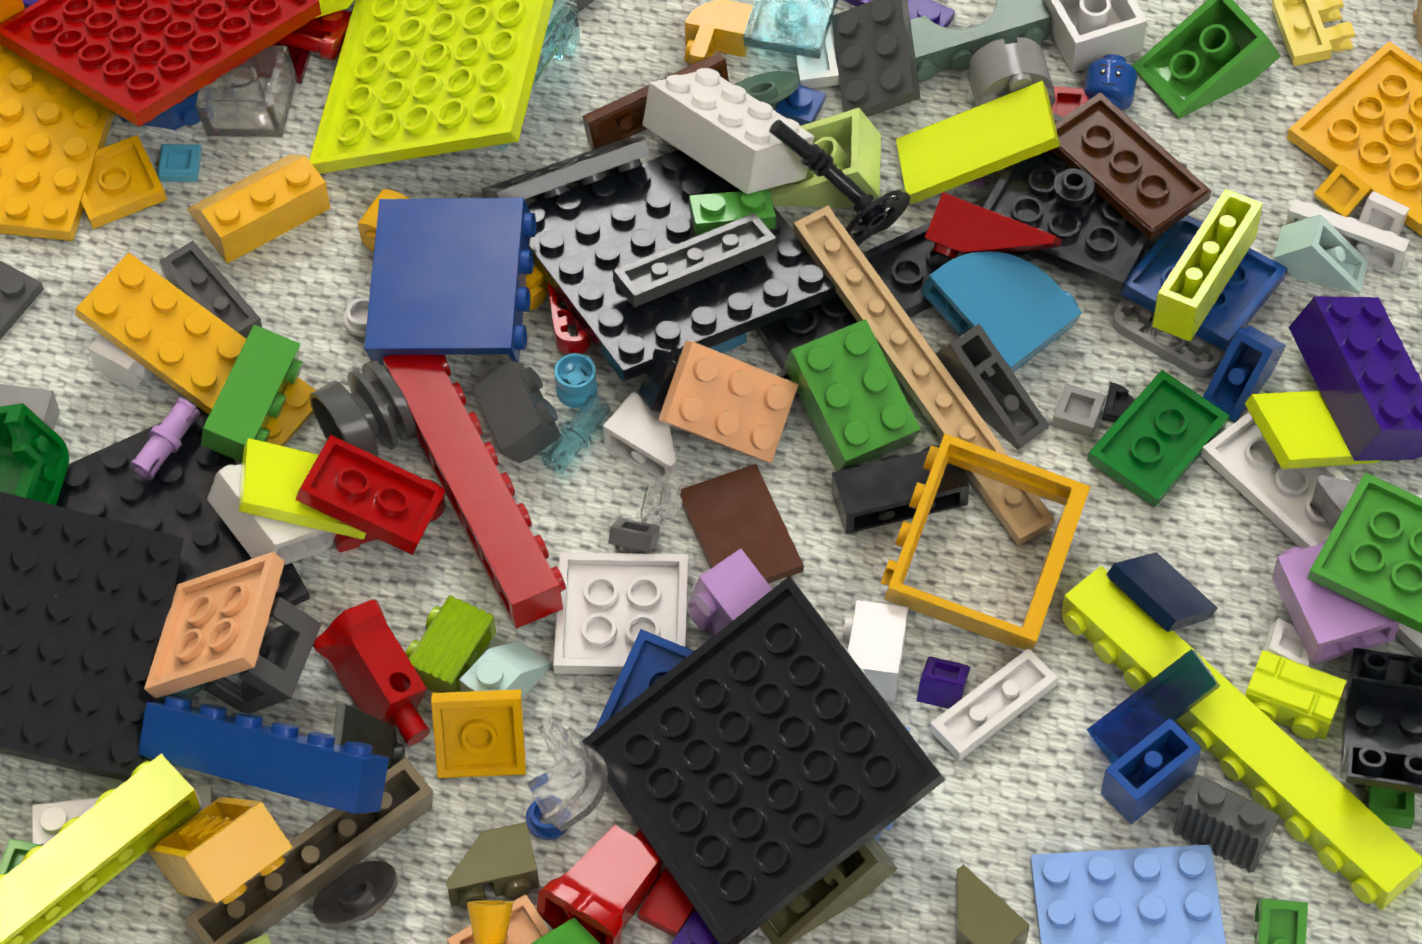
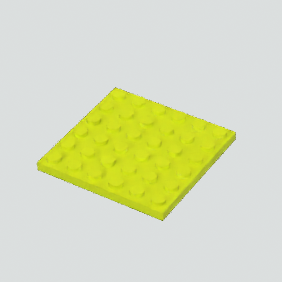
(429, 79)

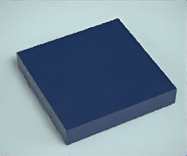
(1161, 591)

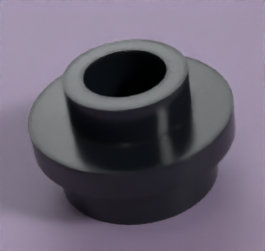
(1073, 195)

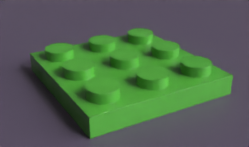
(1376, 552)

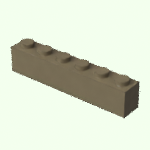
(314, 862)

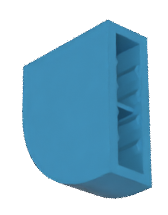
(1009, 299)

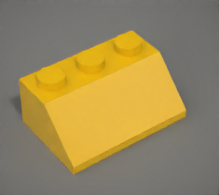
(262, 206)

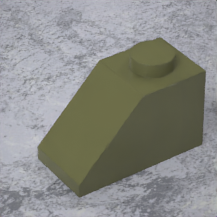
(983, 915)

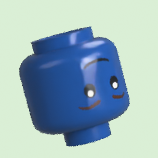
(1113, 79)

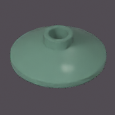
(770, 86)

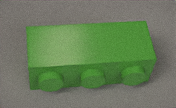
(252, 393)

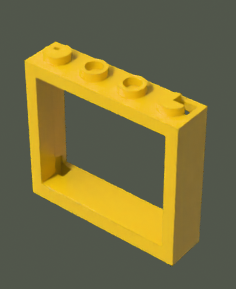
(1010, 472)

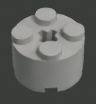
(1005, 68)

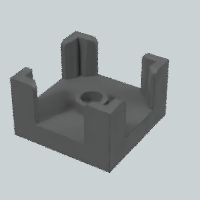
(278, 665)

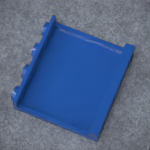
(450, 277)

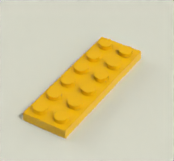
(178, 340)

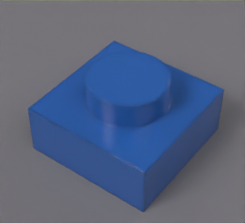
(802, 105)

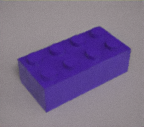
(1363, 376)

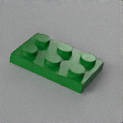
(1158, 438)

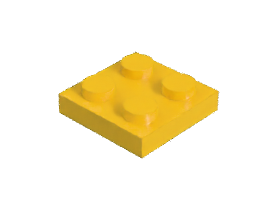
(121, 183)
(479, 733)

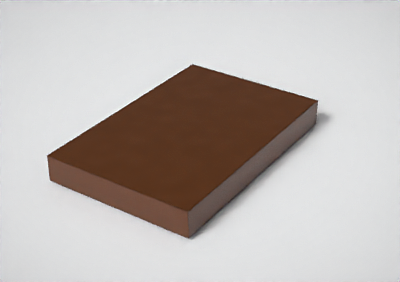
(740, 514)

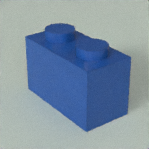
(1150, 770)

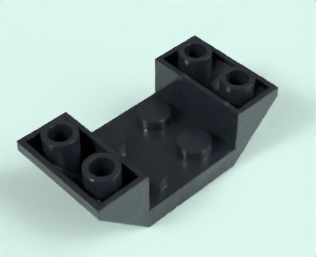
(1383, 721)

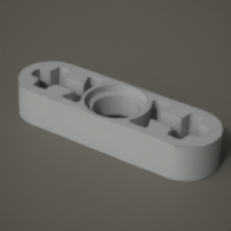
(1185, 361)

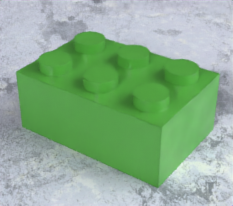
(852, 396)

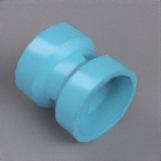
(575, 379)

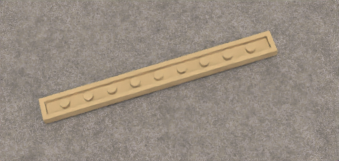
(916, 365)

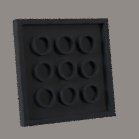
(1094, 236)

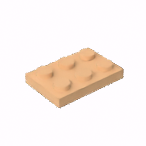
(728, 402)

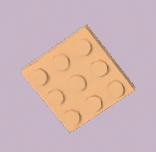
(215, 625)

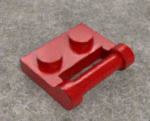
(321, 35)

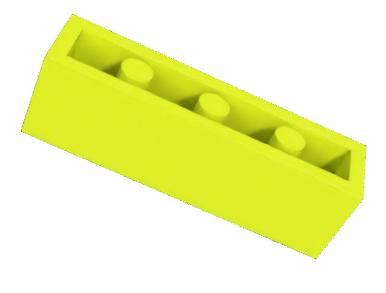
(1207, 265)

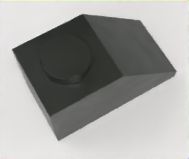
(357, 726)

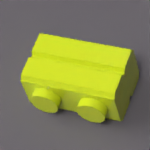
(1295, 695)

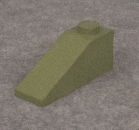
(831, 894)

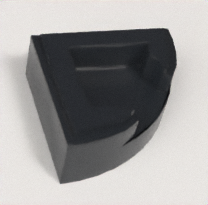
(1117, 402)

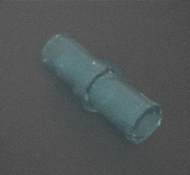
(576, 434)

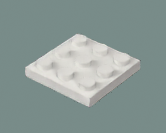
(610, 602)

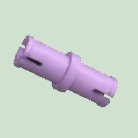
(165, 439)

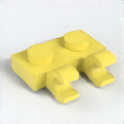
(1304, 32)

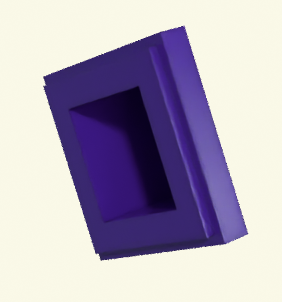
(942, 682)

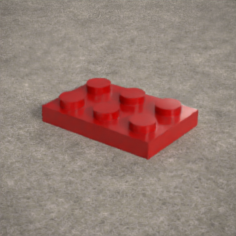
(370, 494)

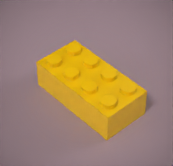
(221, 850)

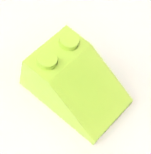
(855, 150)

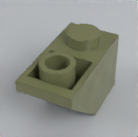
(496, 857)

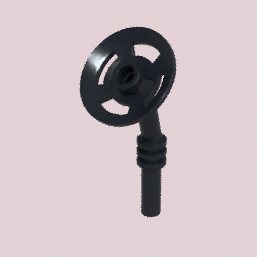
(867, 207)

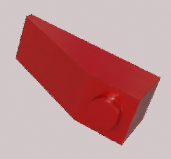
(972, 229)

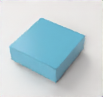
(179, 163)

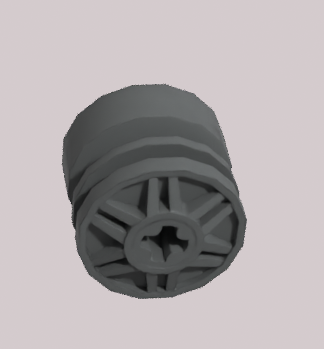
(370, 410)

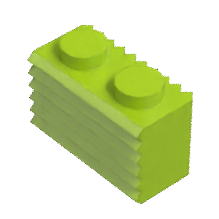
(451, 645)

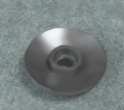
(355, 894)

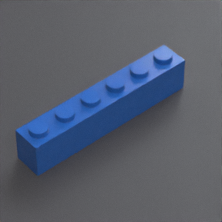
(263, 755)

